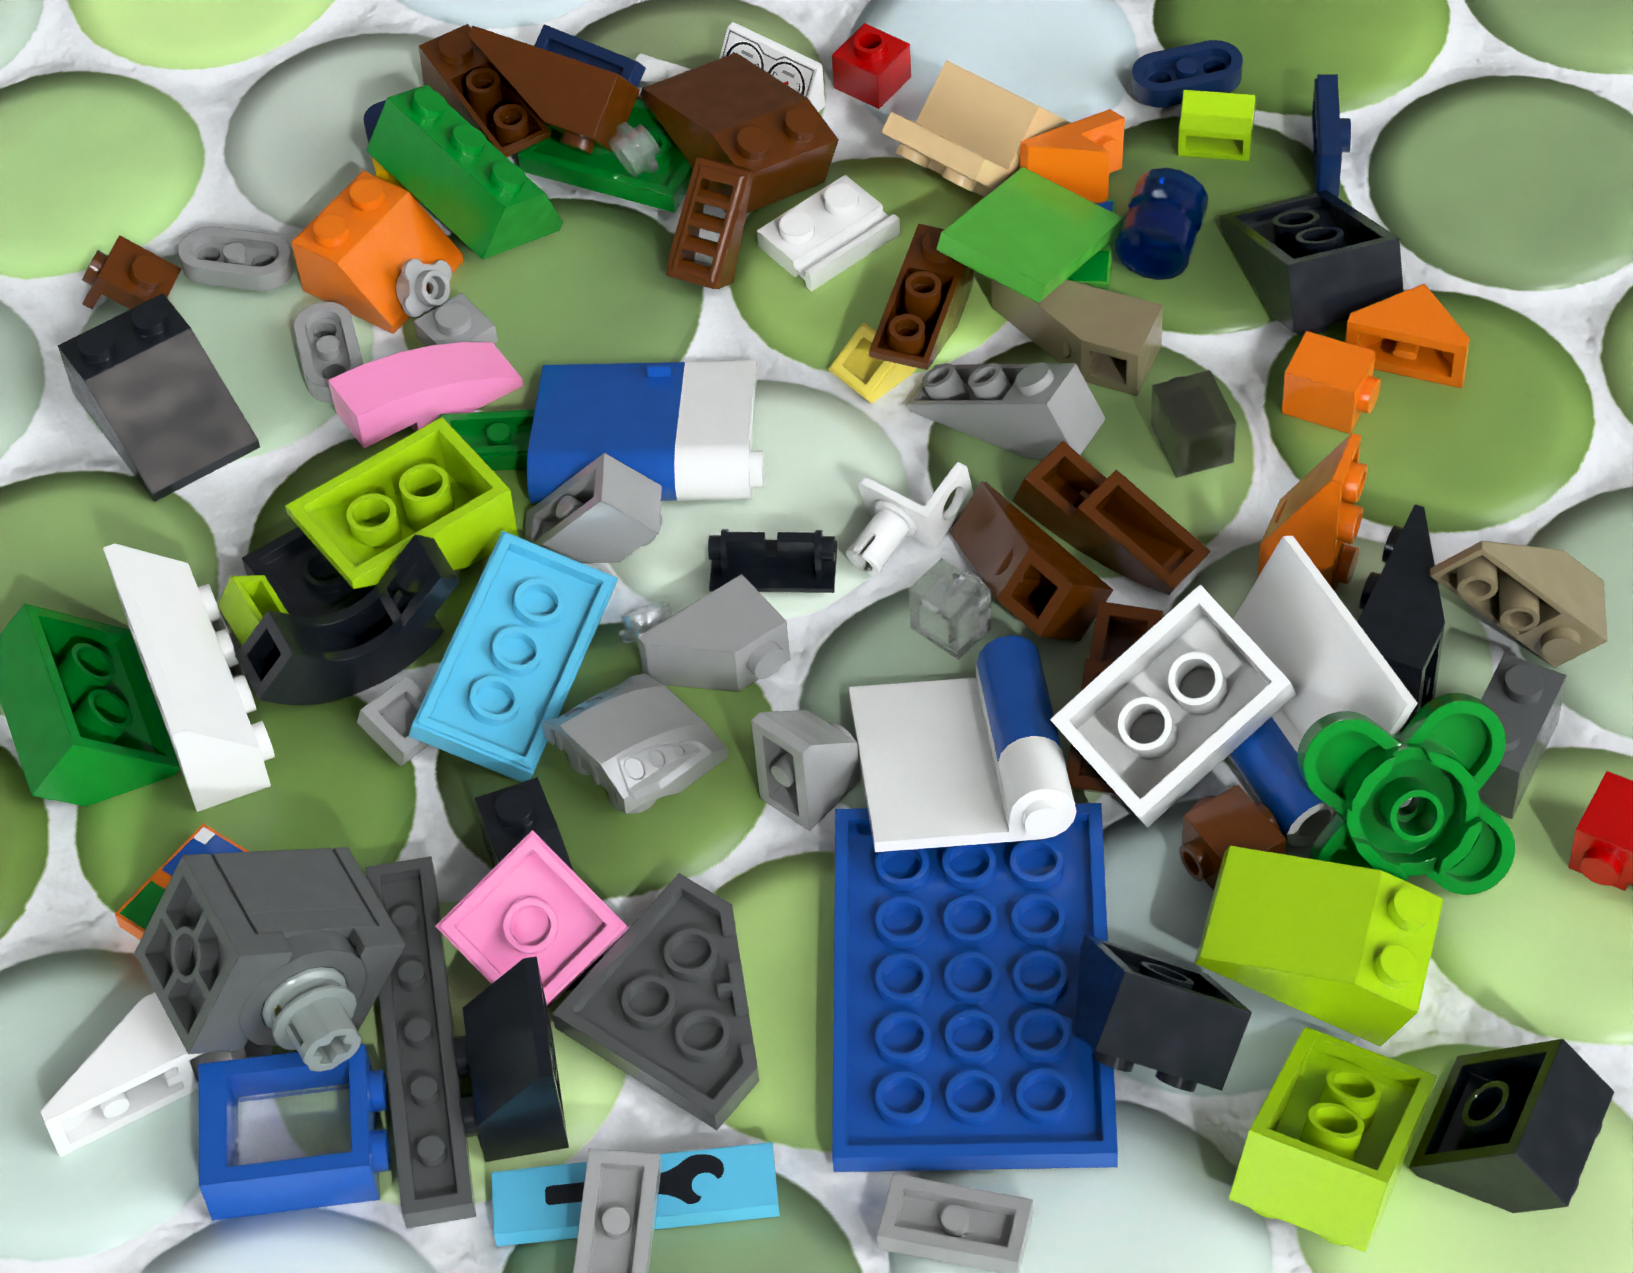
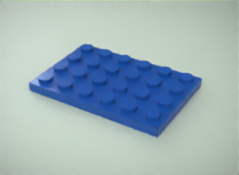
(966, 1003)

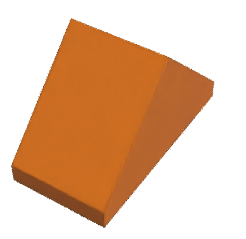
(1412, 337)

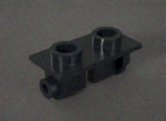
(789, 564)

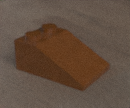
(747, 120)

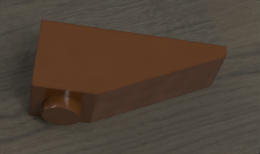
(564, 92)

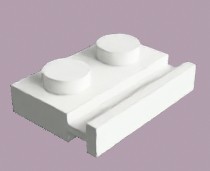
(828, 232)

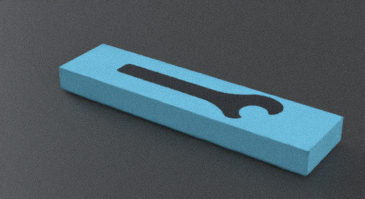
(693, 1190)

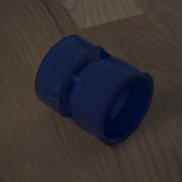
(1161, 224)

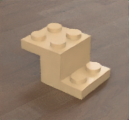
(970, 130)

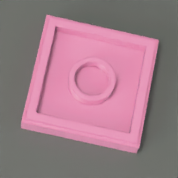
(530, 910)

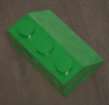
(459, 174)
(80, 708)

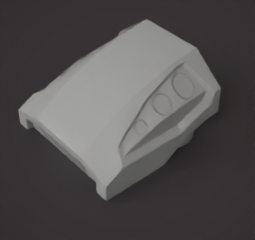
(636, 742)

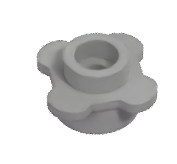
(412, 286)

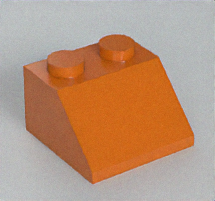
(361, 244)

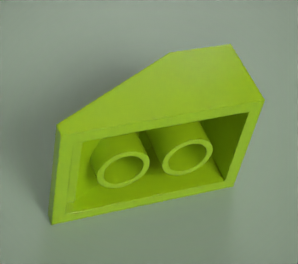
(417, 486)
(1322, 938)
(1332, 1139)

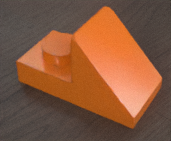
(1078, 154)

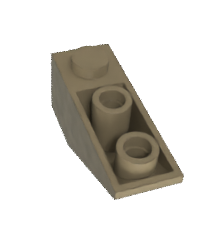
(1099, 330)
(1532, 595)

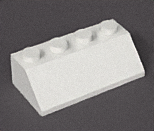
(191, 676)

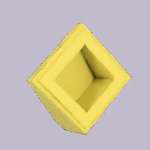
(865, 374)

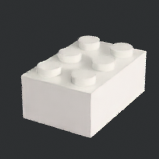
(1174, 705)

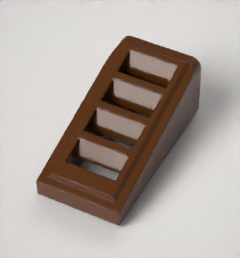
(687, 240)

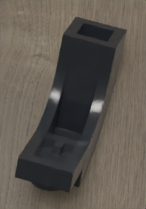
(358, 647)

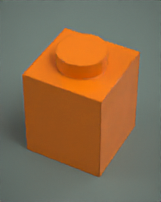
(1330, 382)

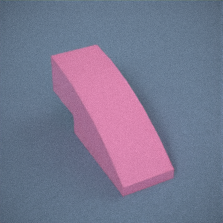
(420, 386)

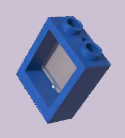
(290, 1134)

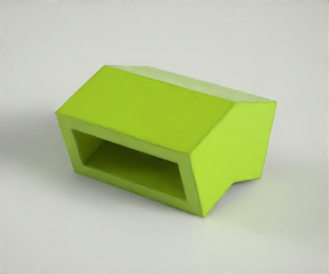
(1216, 125)
(246, 603)

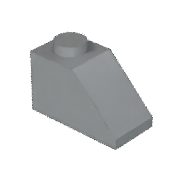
(598, 514)
(718, 641)
(803, 764)

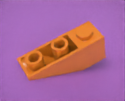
(1323, 514)

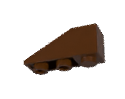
(480, 92)
(922, 304)
(1028, 568)

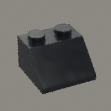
(1157, 1016)
(511, 1068)
(1515, 1126)

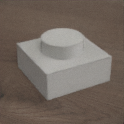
(455, 322)
(390, 720)

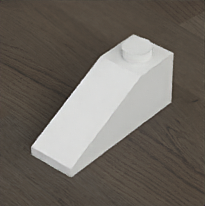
(126, 1078)

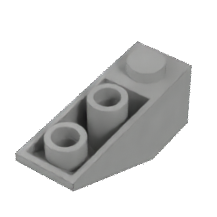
(1012, 405)

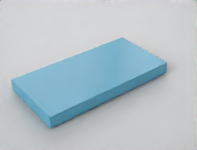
(513, 657)

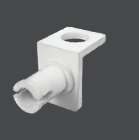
(901, 517)

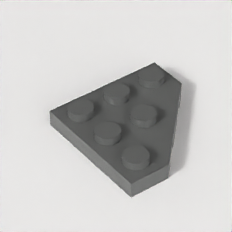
(672, 1004)

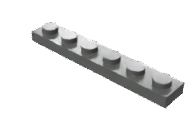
(421, 1052)

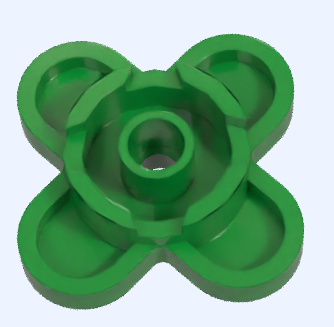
(1437, 763)

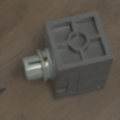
(270, 952)

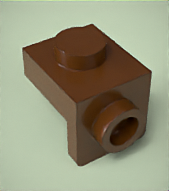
(128, 275)

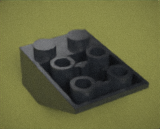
(1405, 609)

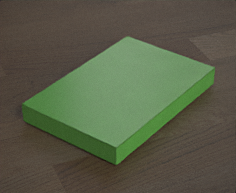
(1029, 234)

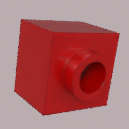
(871, 66)

